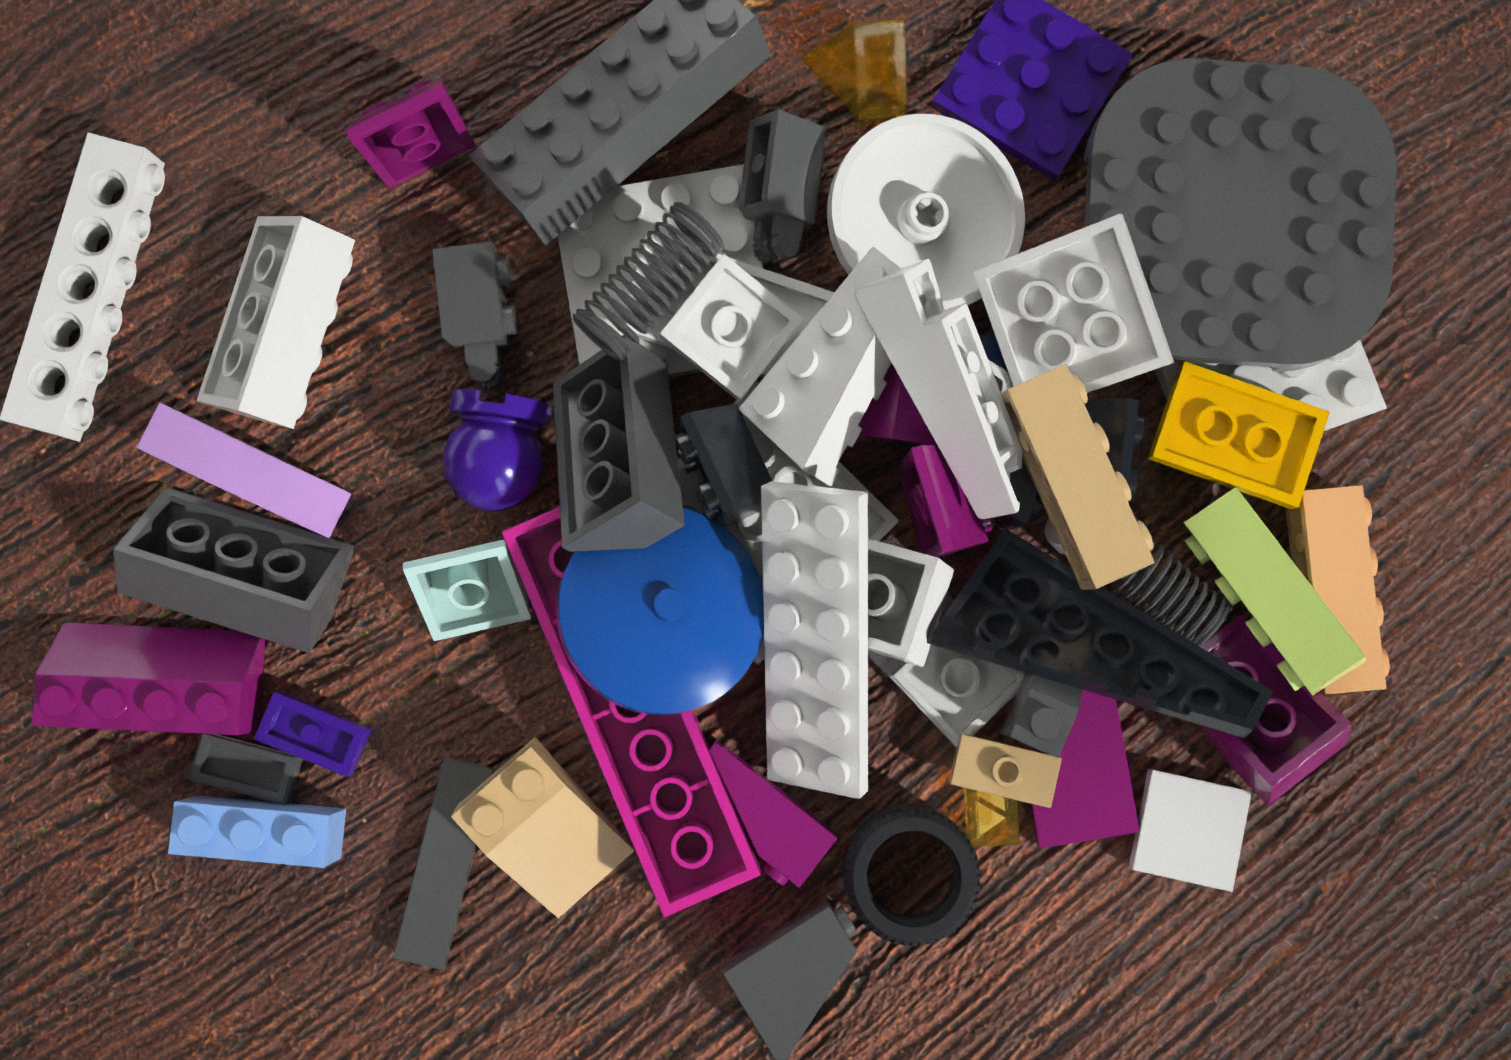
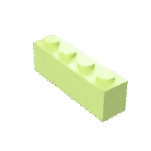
(1275, 593)

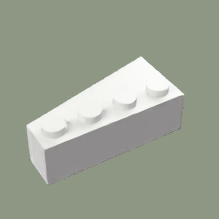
(825, 379)

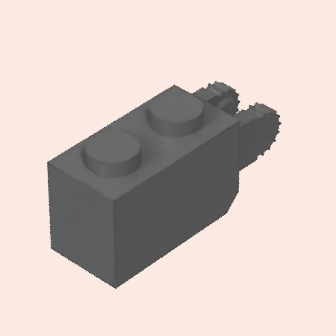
(781, 181)
(474, 307)

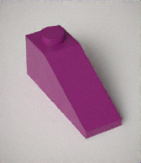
(778, 826)

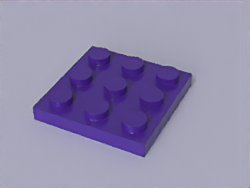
(1032, 82)

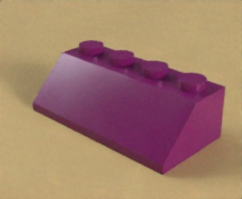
(151, 679)

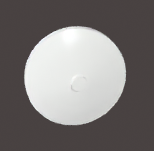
(927, 192)

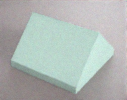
(468, 590)

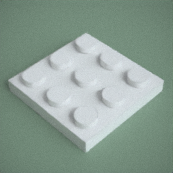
(1075, 306)

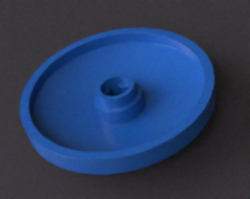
(664, 620)

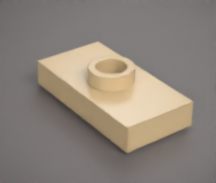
(1005, 770)

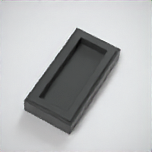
(245, 767)

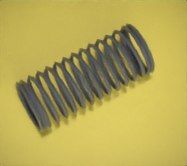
(602, 333)
(1198, 617)

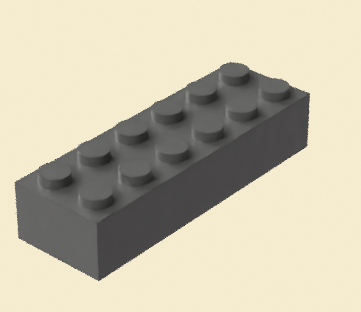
(618, 108)

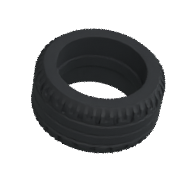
(942, 918)

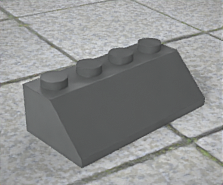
(617, 453)
(233, 569)

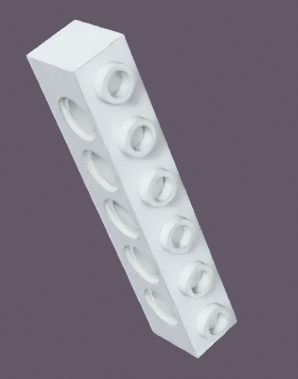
(72, 264)

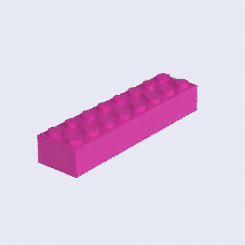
(652, 763)

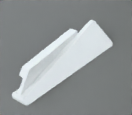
(948, 381)

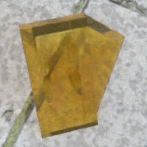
(865, 68)

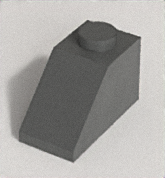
(1042, 714)

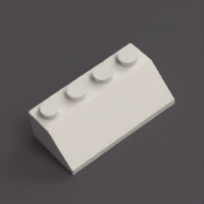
(277, 319)

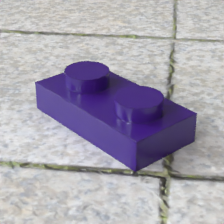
(312, 733)

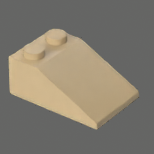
(542, 829)

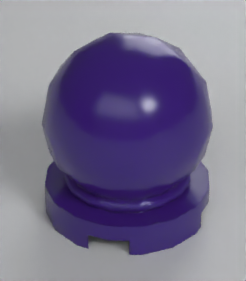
(493, 453)

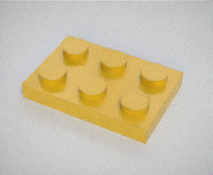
(1238, 435)

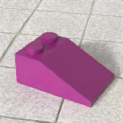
(411, 133)
(938, 504)
(1294, 729)

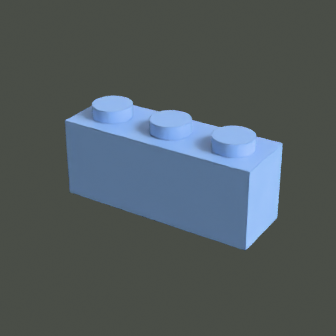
(257, 831)

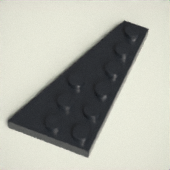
(1036, 619)

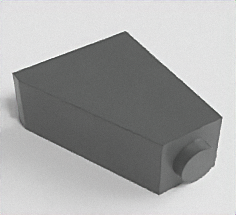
(792, 973)

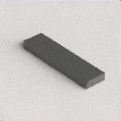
(440, 870)

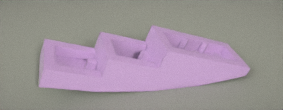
(243, 470)

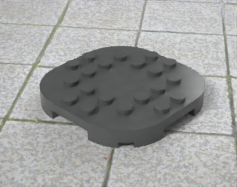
(1250, 206)

